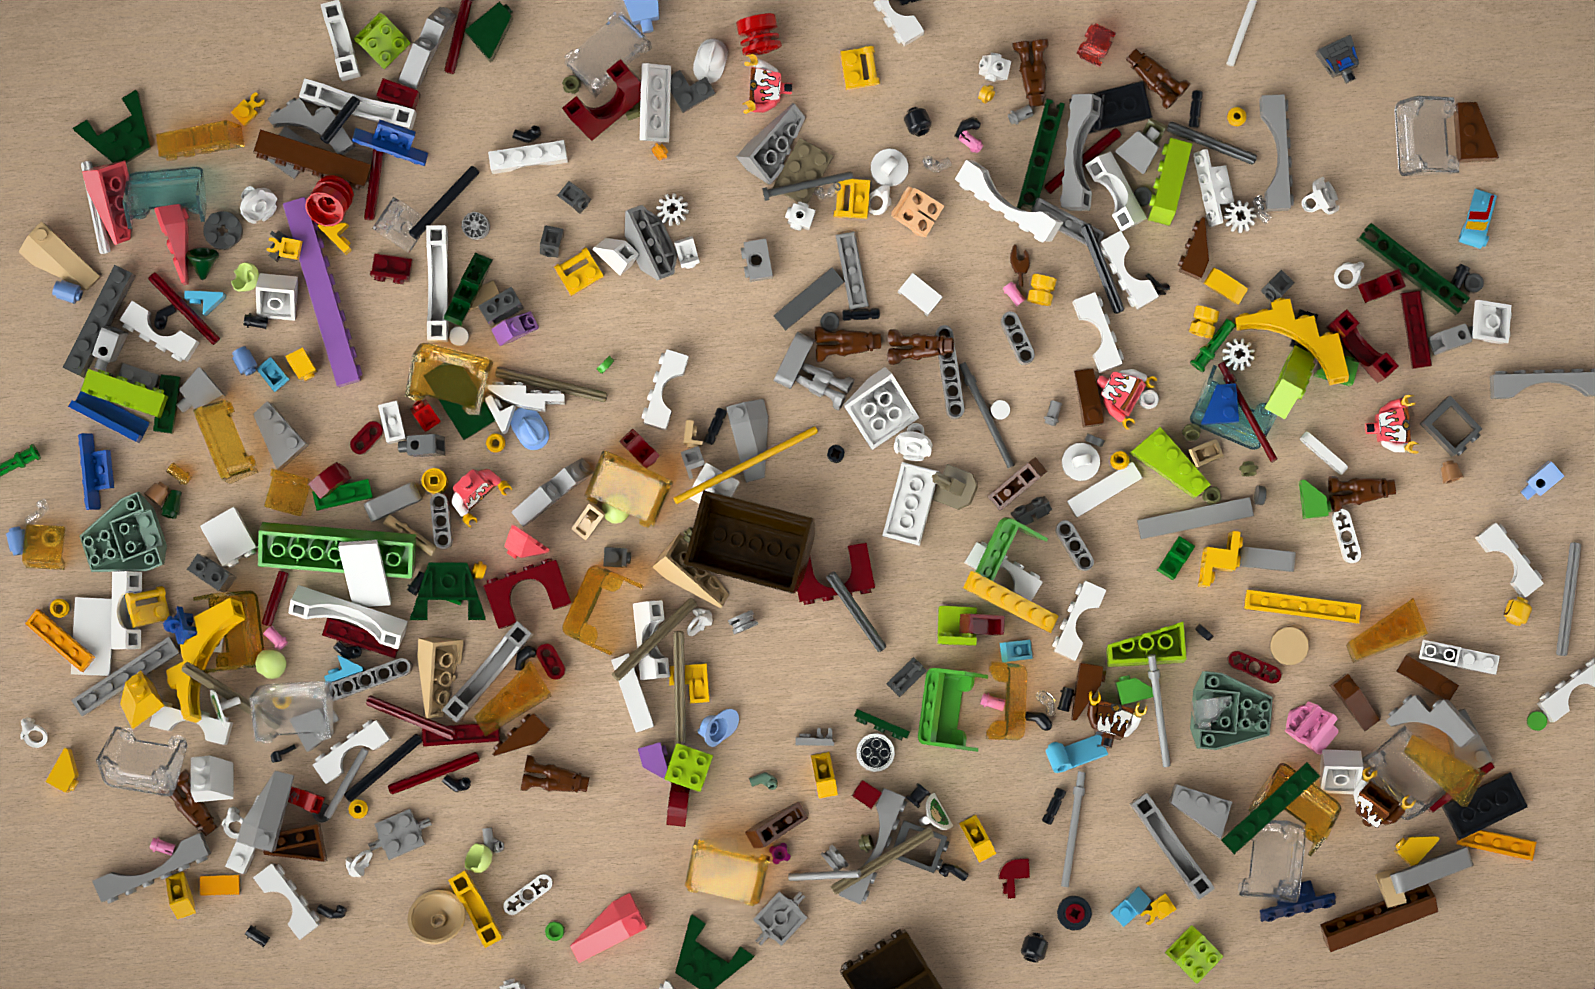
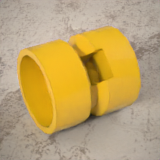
(1041, 290)
(1204, 321)
(435, 481)

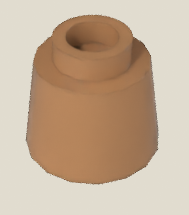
(1450, 472)
(157, 493)

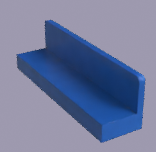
(110, 416)

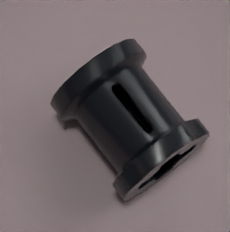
(830, 451)
(918, 795)

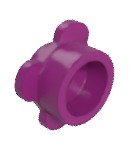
(778, 858)

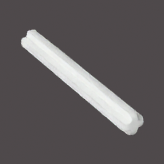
(100, 229)

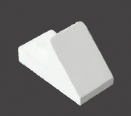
(502, 417)

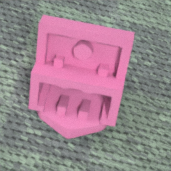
(1312, 726)

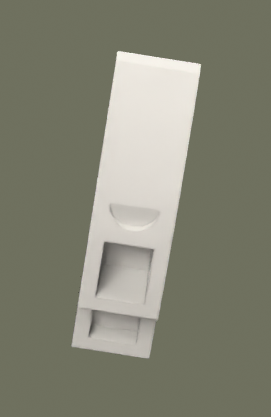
(517, 395)
(1459, 657)

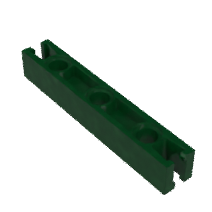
(1042, 149)
(1425, 278)

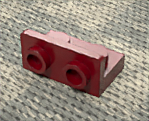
(391, 268)

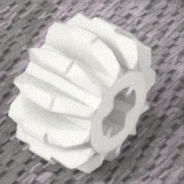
(667, 205)
(1233, 218)
(1242, 360)

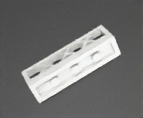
(634, 697)

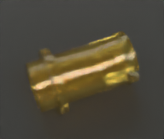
(179, 474)

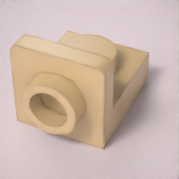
(690, 431)

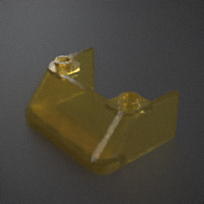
(224, 441)
(585, 601)
(243, 640)
(1312, 807)

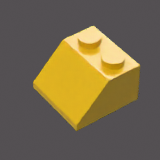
(140, 699)

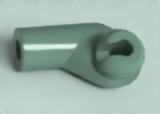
(765, 779)

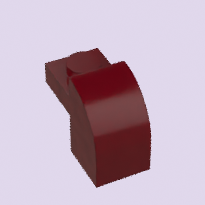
(1382, 286)
(639, 448)
(329, 480)
(677, 805)
(1012, 870)

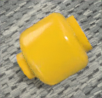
(1517, 611)

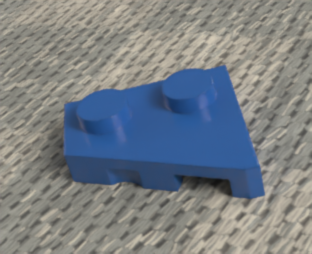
(1222, 406)

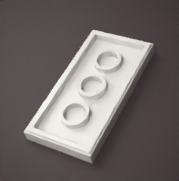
(655, 102)
(910, 504)
(365, 573)
(93, 632)

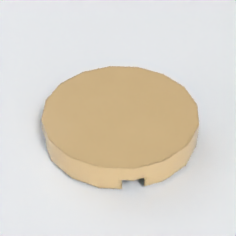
(1289, 646)

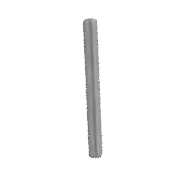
(1568, 599)

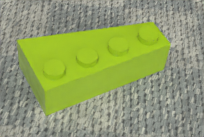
(1170, 181)
(1165, 643)

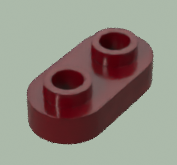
(366, 437)
(550, 661)

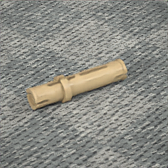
(399, 527)

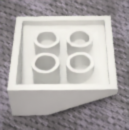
(880, 408)

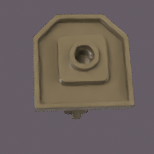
(955, 487)

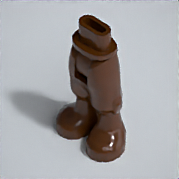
(1154, 74)
(1033, 75)
(849, 342)
(923, 346)
(1363, 491)
(556, 778)
(194, 812)

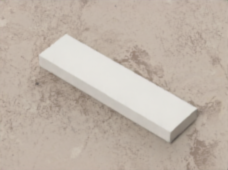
(1104, 489)

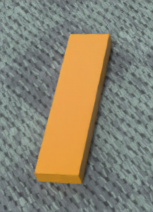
(60, 640)
(1500, 844)

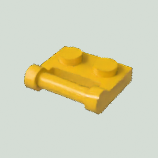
(853, 68)
(858, 199)
(581, 277)
(147, 613)

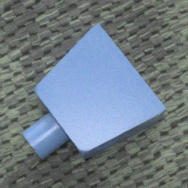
(643, 13)
(1548, 473)

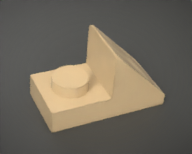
(1206, 453)
(588, 521)
(1387, 889)

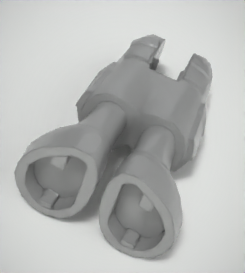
(820, 381)

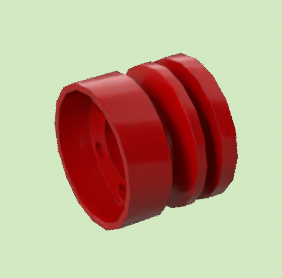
(758, 30)
(329, 200)

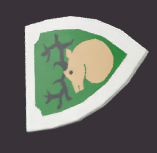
(222, 704)
(935, 814)

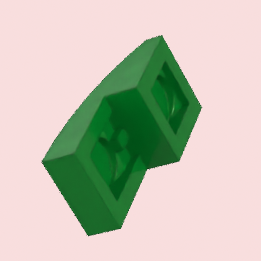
(1175, 558)

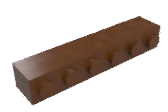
(310, 158)
(1378, 919)

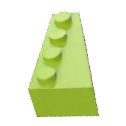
(1291, 382)
(124, 393)
(1170, 462)

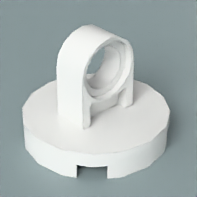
(889, 167)
(1324, 196)
(257, 204)
(913, 444)
(1080, 462)

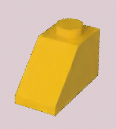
(302, 364)
(64, 772)
(824, 775)
(977, 838)
(1415, 848)
(180, 895)

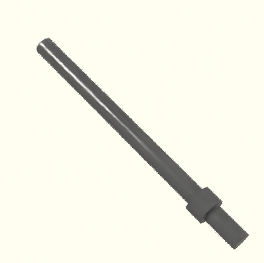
(970, 381)

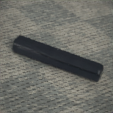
(340, 119)

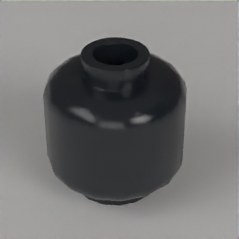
(917, 121)
(1034, 948)

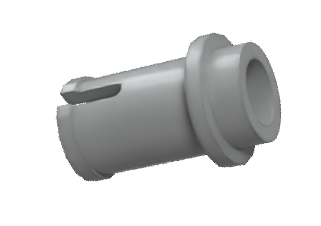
(1019, 115)
(1053, 413)

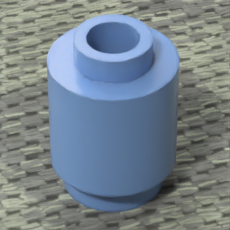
(67, 291)
(244, 361)
(16, 540)

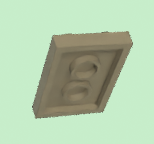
(804, 164)

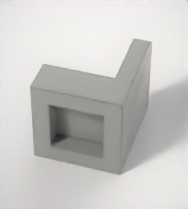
(692, 459)

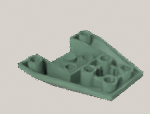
(125, 538)
(1242, 720)

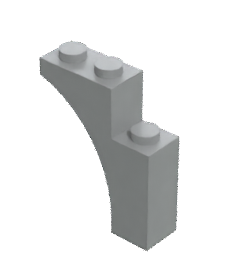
(425, 47)
(298, 115)
(552, 491)
(1443, 716)

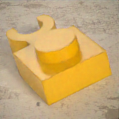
(245, 111)
(287, 248)
(1160, 907)

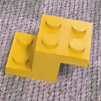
(1220, 559)

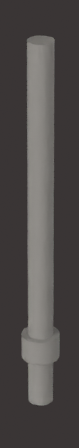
(1154, 675)
(1079, 791)

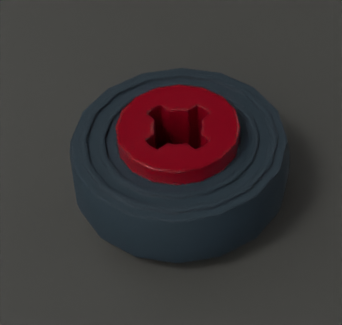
(1068, 911)

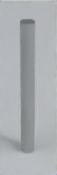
(346, 782)
(824, 875)

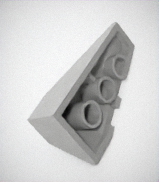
(768, 149)
(750, 429)
(265, 818)

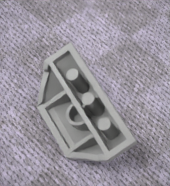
(650, 239)

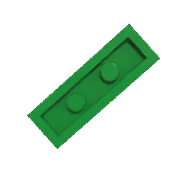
(344, 495)

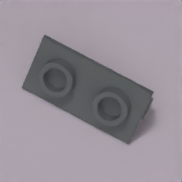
(1038, 506)
(906, 677)

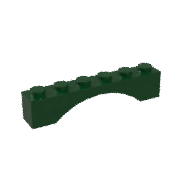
(1270, 808)

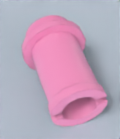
(974, 144)
(1014, 293)
(279, 641)
(993, 702)
(162, 846)

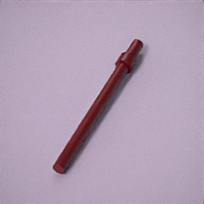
(1229, 378)

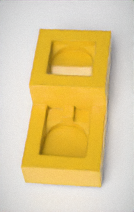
(1225, 285)

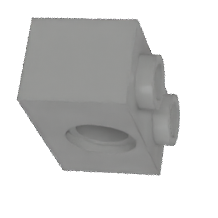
(757, 272)

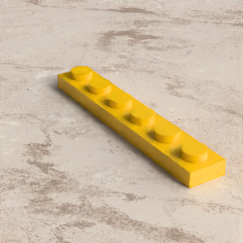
(1010, 601)
(1302, 606)

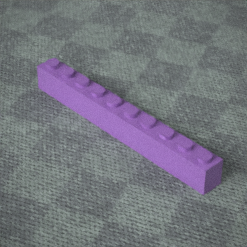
(322, 294)

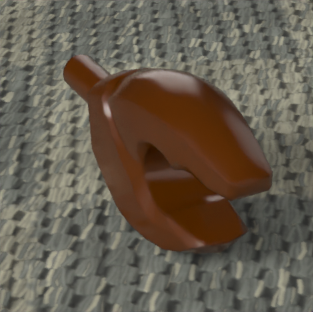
(1019, 266)

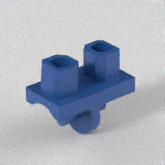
(180, 625)

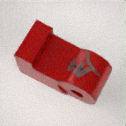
(305, 799)

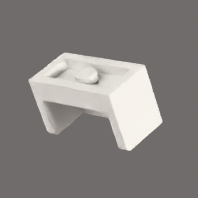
(920, 294)
(392, 422)

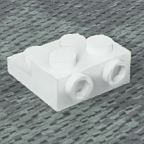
(1491, 322)

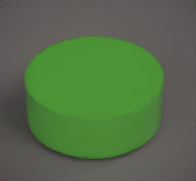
(605, 364)
(1536, 721)
(554, 931)

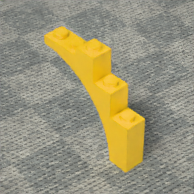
(1304, 330)
(211, 628)

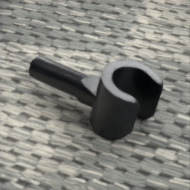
(1158, 287)
(276, 756)

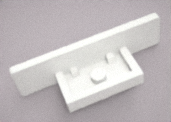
(1214, 187)

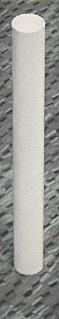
(1241, 32)

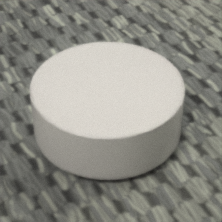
(458, 336)
(1148, 399)
(1000, 410)

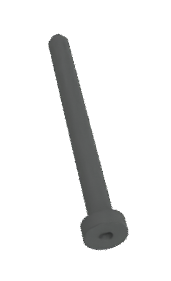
(805, 185)

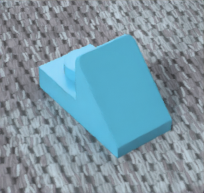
(210, 299)
(273, 374)
(1016, 650)
(348, 669)
(1131, 906)

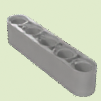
(950, 381)
(376, 679)
(1431, 870)

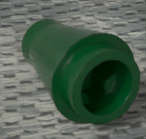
(172, 505)

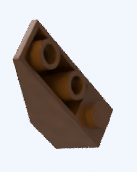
(1197, 255)
(527, 734)

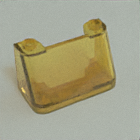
(449, 376)
(629, 488)
(1015, 705)
(726, 873)

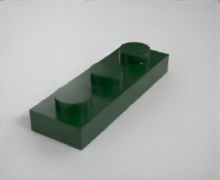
(171, 387)
(881, 725)

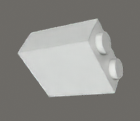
(229, 537)

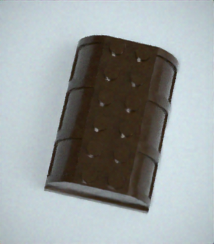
(750, 542)

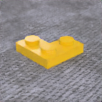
(697, 678)

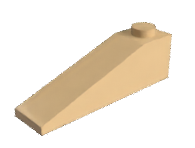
(53, 255)
(691, 579)
(437, 667)

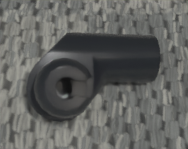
(970, 123)
(528, 136)
(162, 316)
(348, 652)
(523, 655)
(1040, 718)
(457, 785)
(954, 869)
(330, 913)

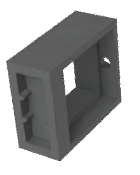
(503, 309)
(1437, 412)
(211, 573)
(943, 845)

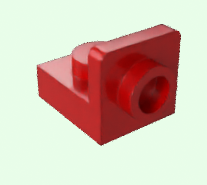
(425, 415)

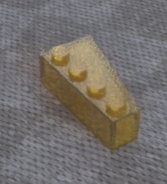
(199, 140)
(1390, 632)
(513, 700)
(1447, 770)

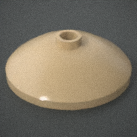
(432, 908)

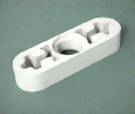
(1323, 453)
(1345, 551)
(519, 907)

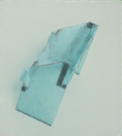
(164, 188)
(1236, 432)

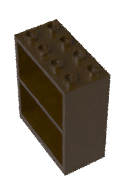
(890, 966)

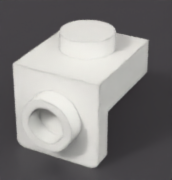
(687, 252)

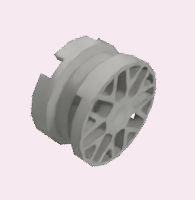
(475, 226)
(743, 622)
(834, 858)

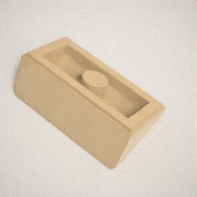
(485, 293)

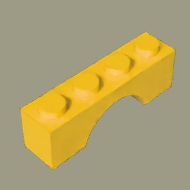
(476, 908)

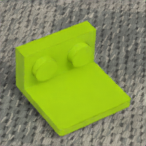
(381, 40)
(949, 626)
(688, 767)
(1194, 954)

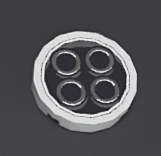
(875, 752)

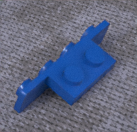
(391, 140)
(96, 471)

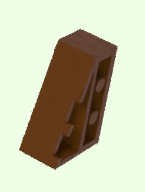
(1472, 135)
(301, 843)

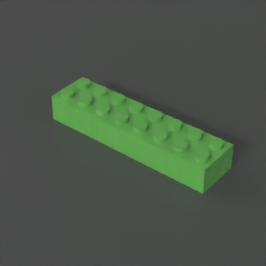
(318, 550)

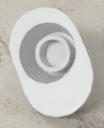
(710, 60)

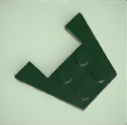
(125, 139)
(448, 582)
(702, 966)

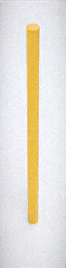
(745, 465)

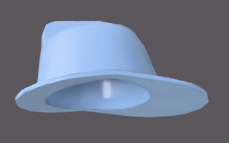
(530, 429)
(718, 727)

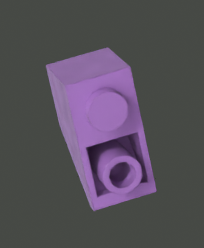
(514, 328)
(654, 759)

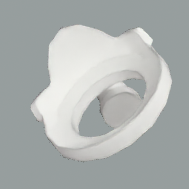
(884, 192)
(1355, 268)
(705, 619)
(27, 726)
(232, 816)
(357, 870)

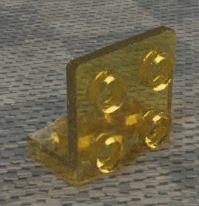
(287, 492)
(44, 547)

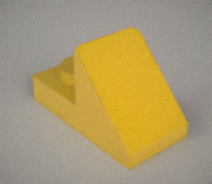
(334, 232)

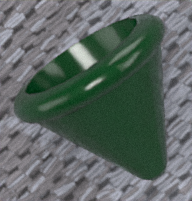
(202, 260)

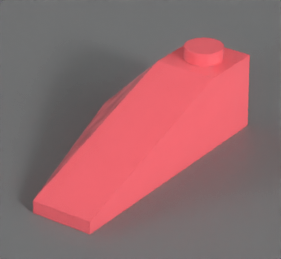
(106, 190)
(175, 226)
(523, 545)
(612, 926)

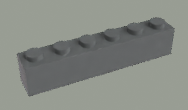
(101, 315)

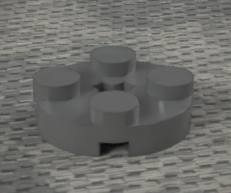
(216, 221)

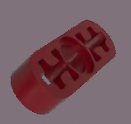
(1243, 656)

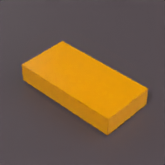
(220, 885)

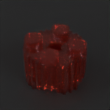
(1096, 45)

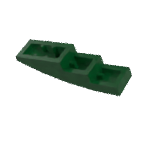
(468, 289)

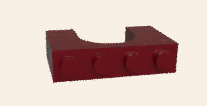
(596, 120)
(1377, 365)
(860, 578)
(500, 590)

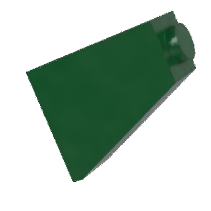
(491, 30)

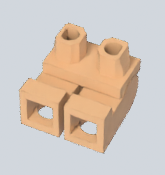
(916, 210)

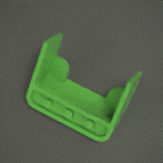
(1000, 544)
(942, 708)

